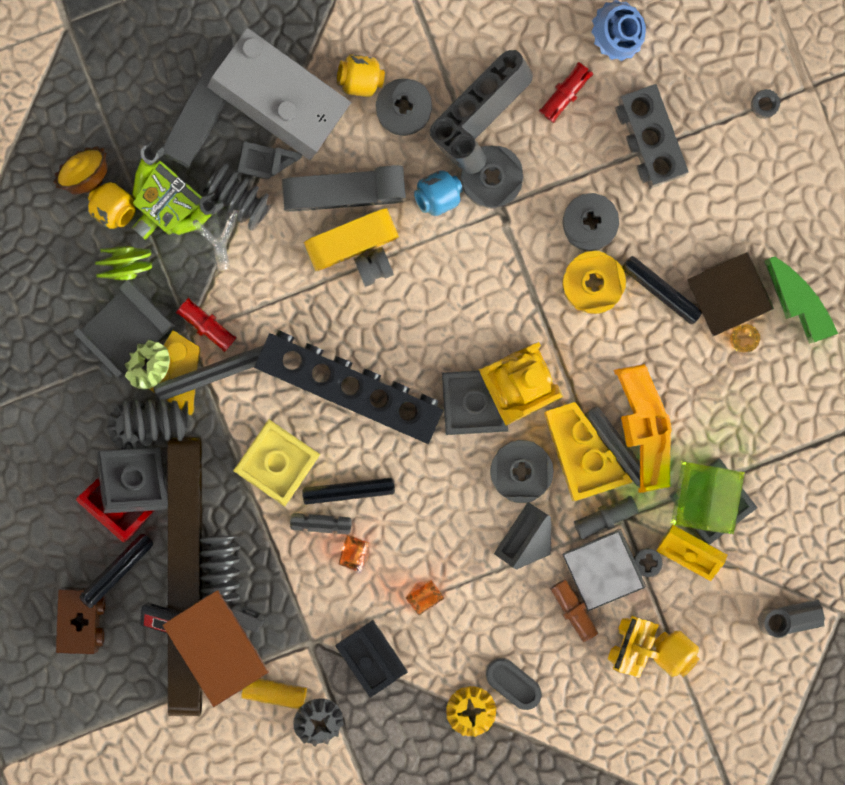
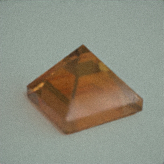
(354, 553)
(424, 596)

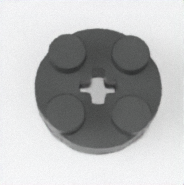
(494, 194)
(509, 483)

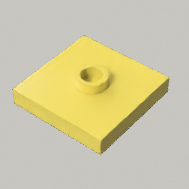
(276, 462)

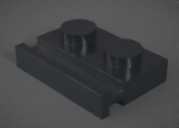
(371, 658)

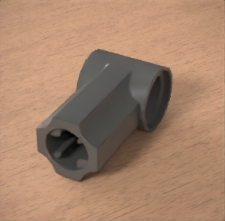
(793, 618)

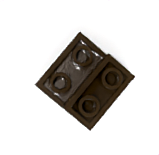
(730, 294)

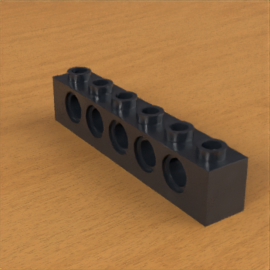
(419, 427)

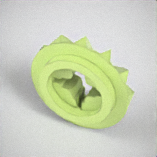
(156, 366)

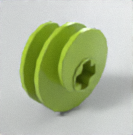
(124, 262)

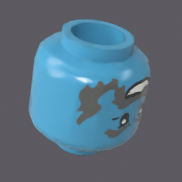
(438, 193)

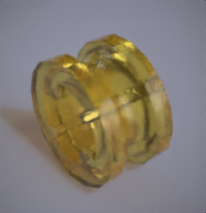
(754, 335)

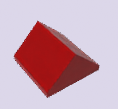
(121, 524)

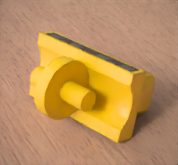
(635, 646)

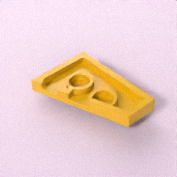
(582, 454)

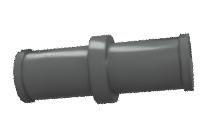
(606, 517)

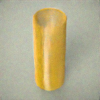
(286, 701)

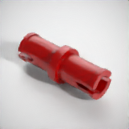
(566, 92)
(206, 325)

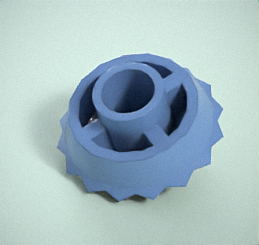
(618, 30)

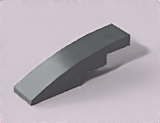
(197, 116)

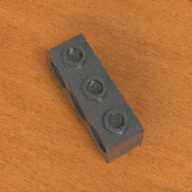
(659, 122)

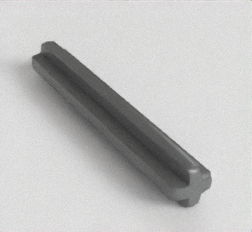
(207, 374)

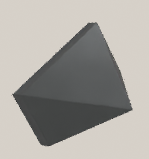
(527, 538)

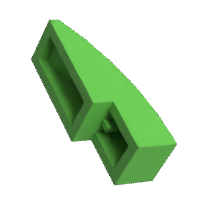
(799, 299)

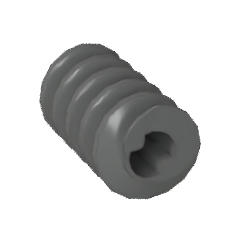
(238, 197)
(155, 420)
(220, 566)

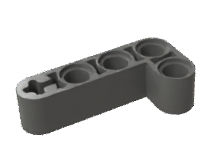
(478, 108)
(345, 190)

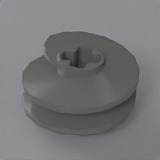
(418, 100)
(599, 208)

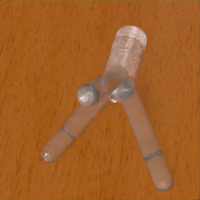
(218, 240)

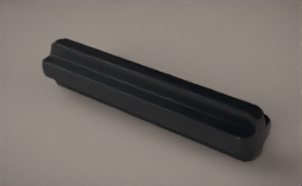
(662, 290)
(348, 491)
(116, 570)

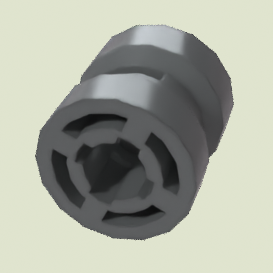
(373, 266)

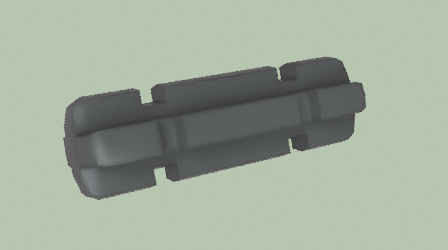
(320, 523)

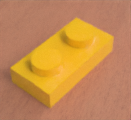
(691, 553)

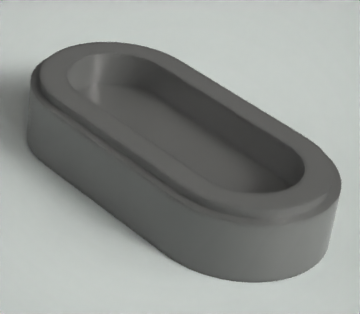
(513, 683)

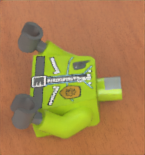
(166, 198)

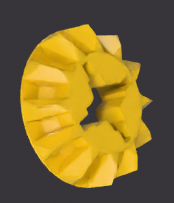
(458, 703)

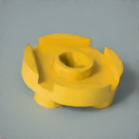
(603, 267)

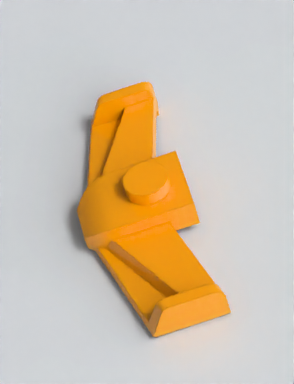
(646, 427)

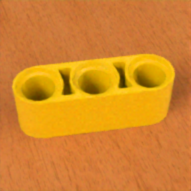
(351, 239)

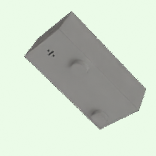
(278, 94)

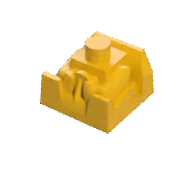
(520, 383)

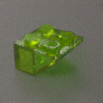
(707, 498)

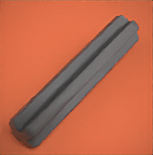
(615, 443)

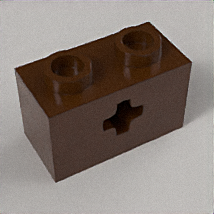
(70, 635)

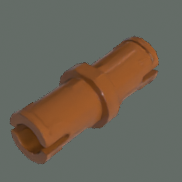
(574, 610)

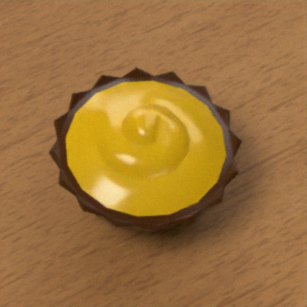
(82, 171)

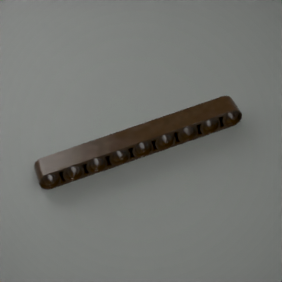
(184, 562)

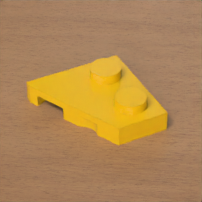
(183, 359)

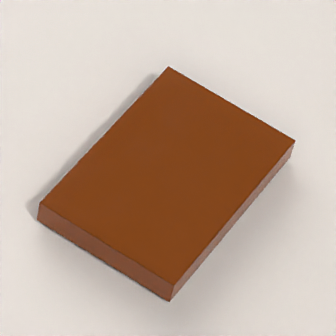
(215, 648)

